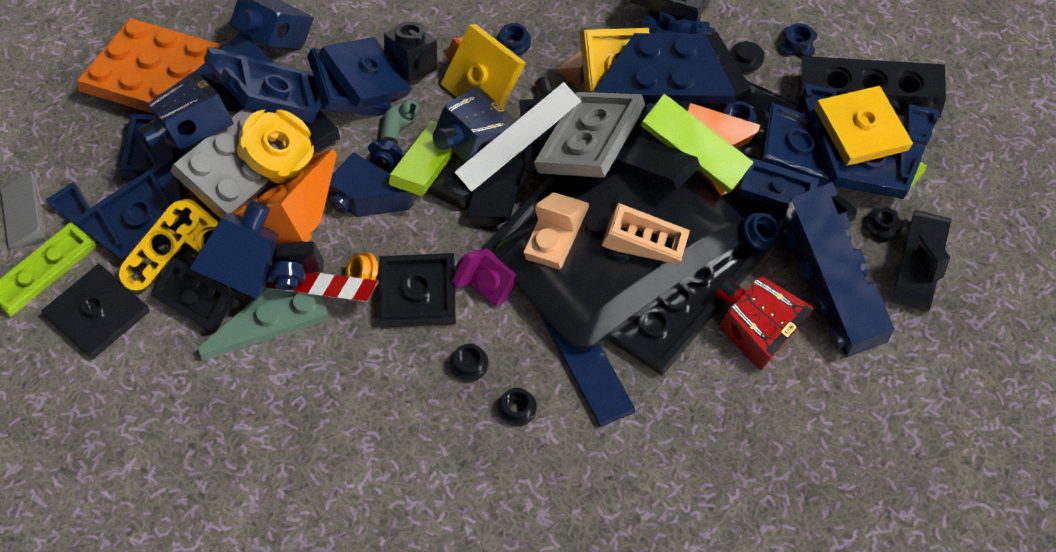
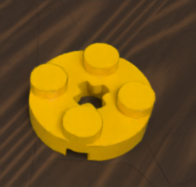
(272, 162)

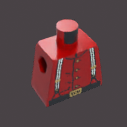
(761, 317)

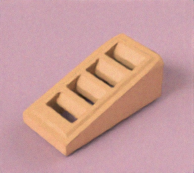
(642, 246)

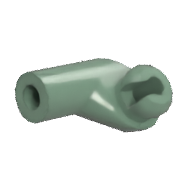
(398, 118)

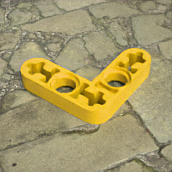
(191, 234)

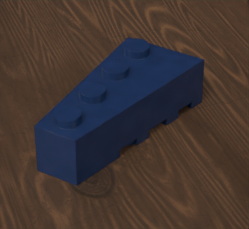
(835, 271)

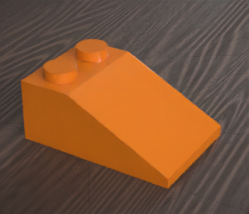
(299, 201)

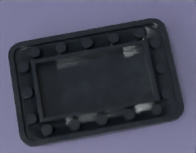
(606, 288)

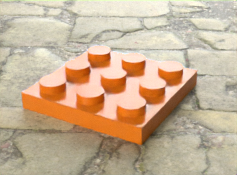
(143, 64)

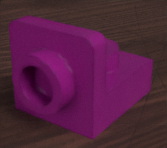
(485, 275)

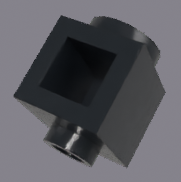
(411, 50)

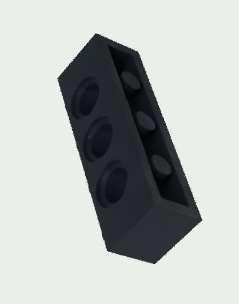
(901, 81)

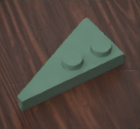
(266, 318)

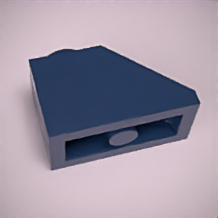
(365, 189)

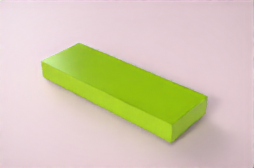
(687, 134)
(420, 164)
(43, 267)

